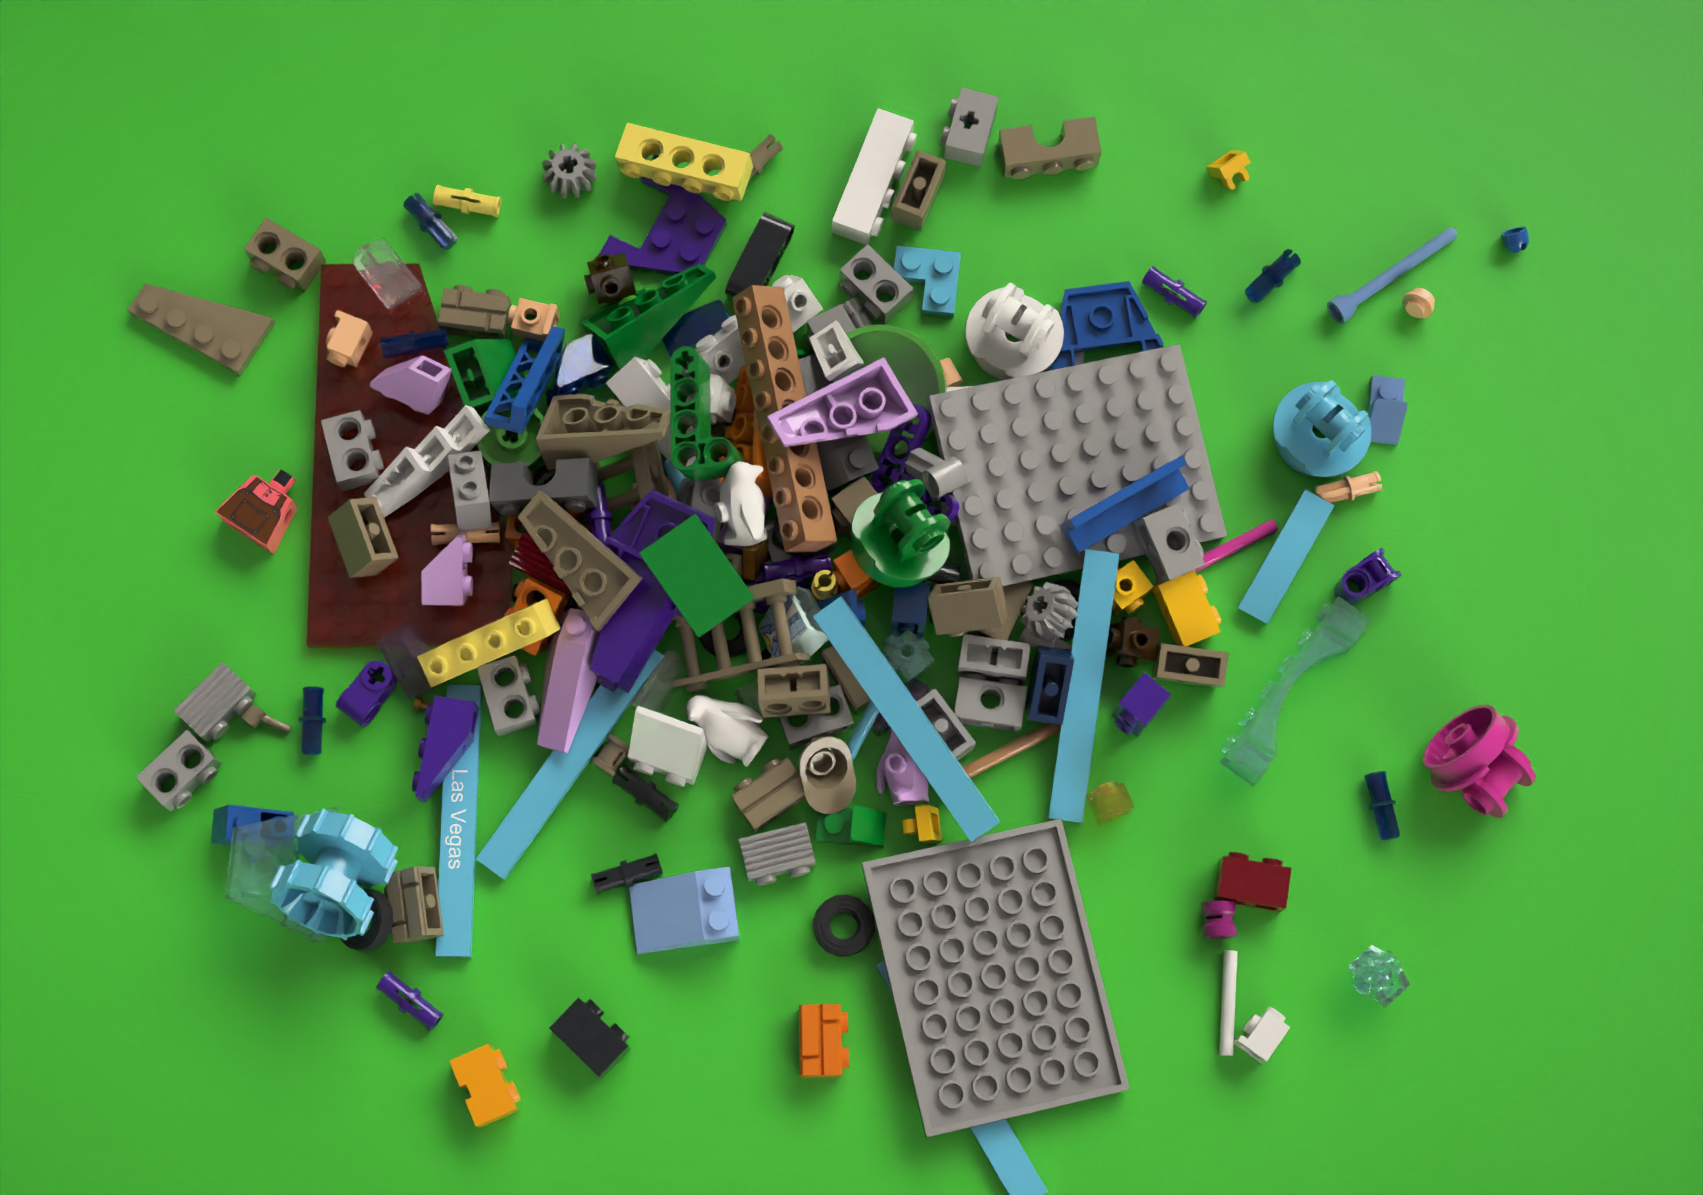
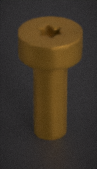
(419, 704)

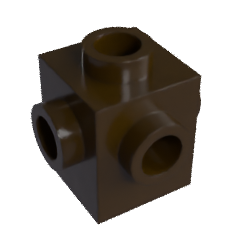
(610, 278)
(1132, 643)

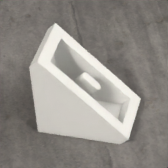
(835, 352)

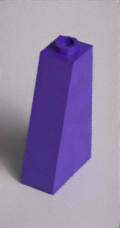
(632, 631)

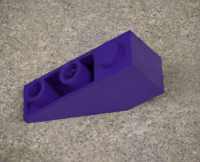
(448, 737)

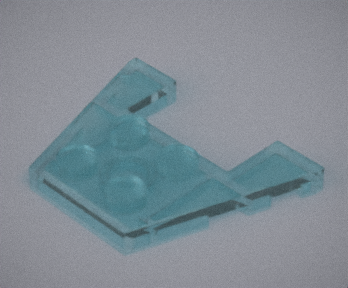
(254, 860)

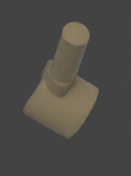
(255, 716)

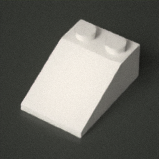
(666, 747)

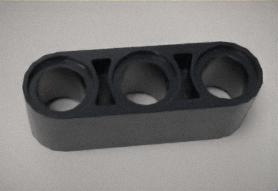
(761, 254)

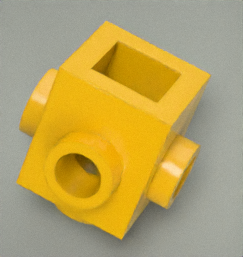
(1134, 588)

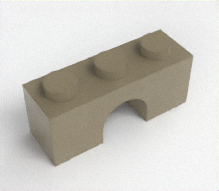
(1025, 156)

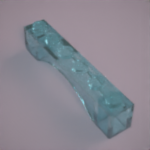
(1257, 744)

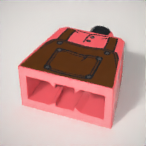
(261, 509)

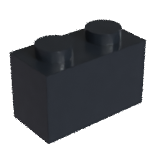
(591, 1037)

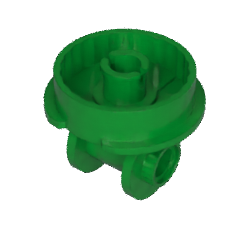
(898, 537)

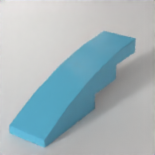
(1286, 556)

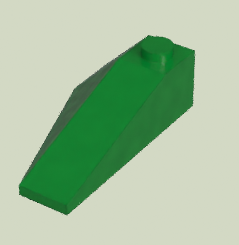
(642, 323)

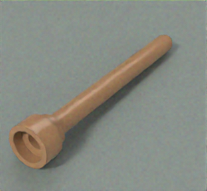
(1011, 749)

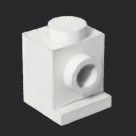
(1263, 1034)

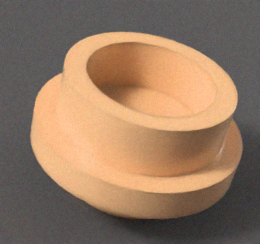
(1419, 303)

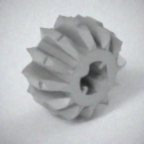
(571, 182)
(1049, 612)

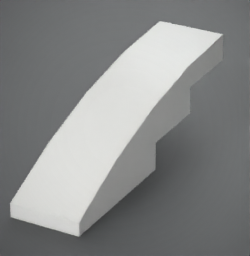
(420, 467)

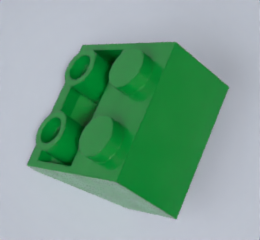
(480, 369)

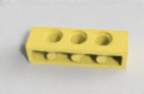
(641, 142)
(489, 642)

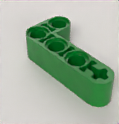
(697, 412)

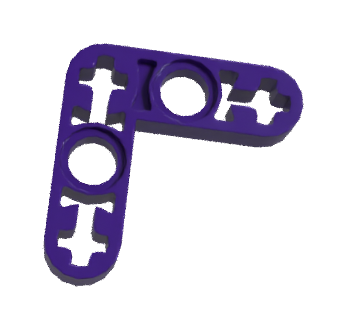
(888, 455)

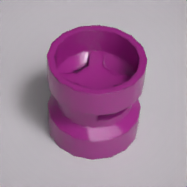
(1222, 926)

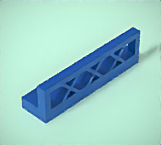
(531, 387)
(1125, 506)

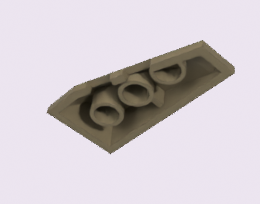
(596, 430)

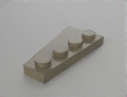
(210, 328)
(584, 563)

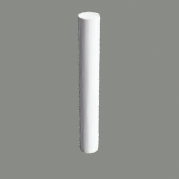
(1228, 1003)

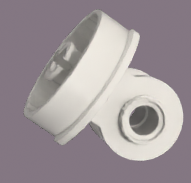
(1013, 313)

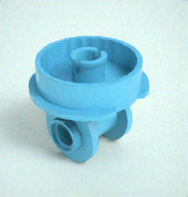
(1323, 408)

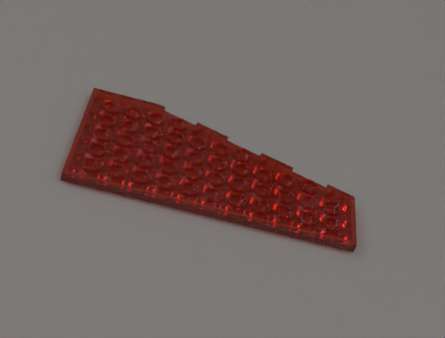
(368, 607)

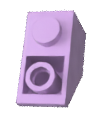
(415, 382)
(446, 577)

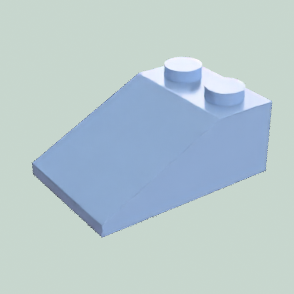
(684, 911)

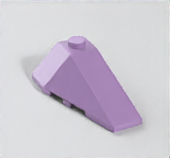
(850, 407)
(567, 680)

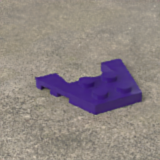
(680, 236)
(649, 522)

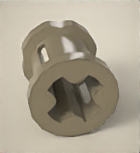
(611, 755)

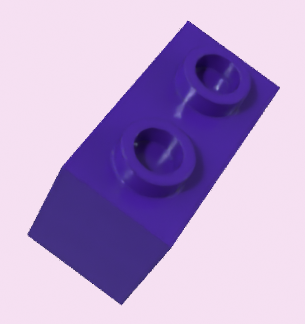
(1140, 705)

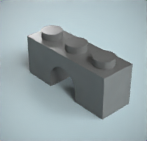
(571, 487)

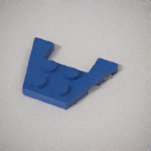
(1103, 319)

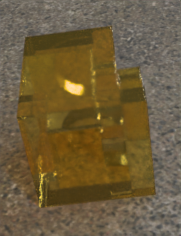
(1110, 802)

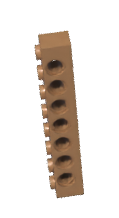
(775, 384)

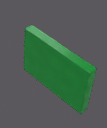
(697, 575)

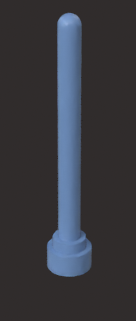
(1343, 307)

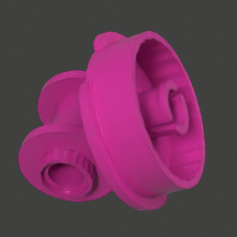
(1479, 758)

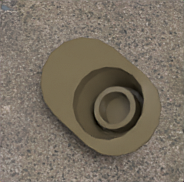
(827, 774)

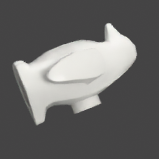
(742, 506)
(728, 728)

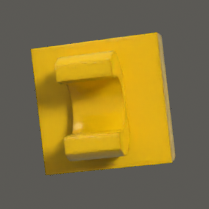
(1228, 165)
(925, 825)

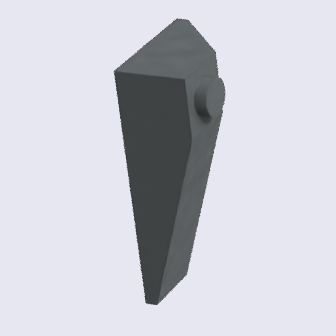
(843, 458)

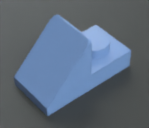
(1386, 409)

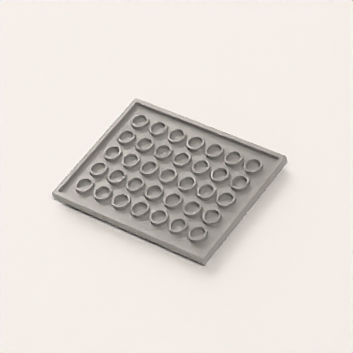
(1061, 444)
(994, 977)

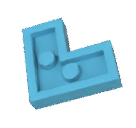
(937, 271)

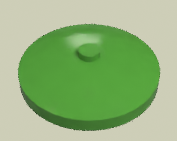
(912, 364)

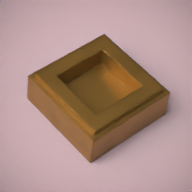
(753, 558)

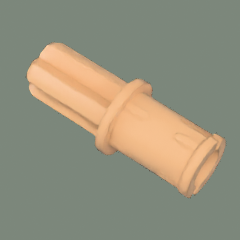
(1349, 488)

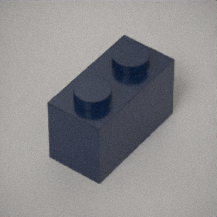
(910, 609)
(1049, 684)

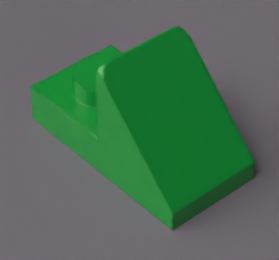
(852, 827)

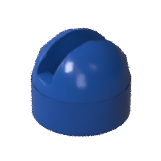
(1515, 239)

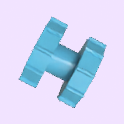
(341, 857)

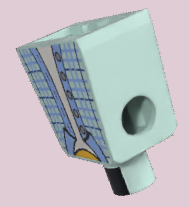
(803, 629)

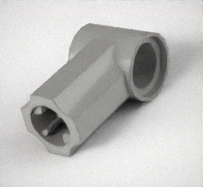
(937, 474)

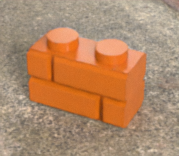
(821, 1040)

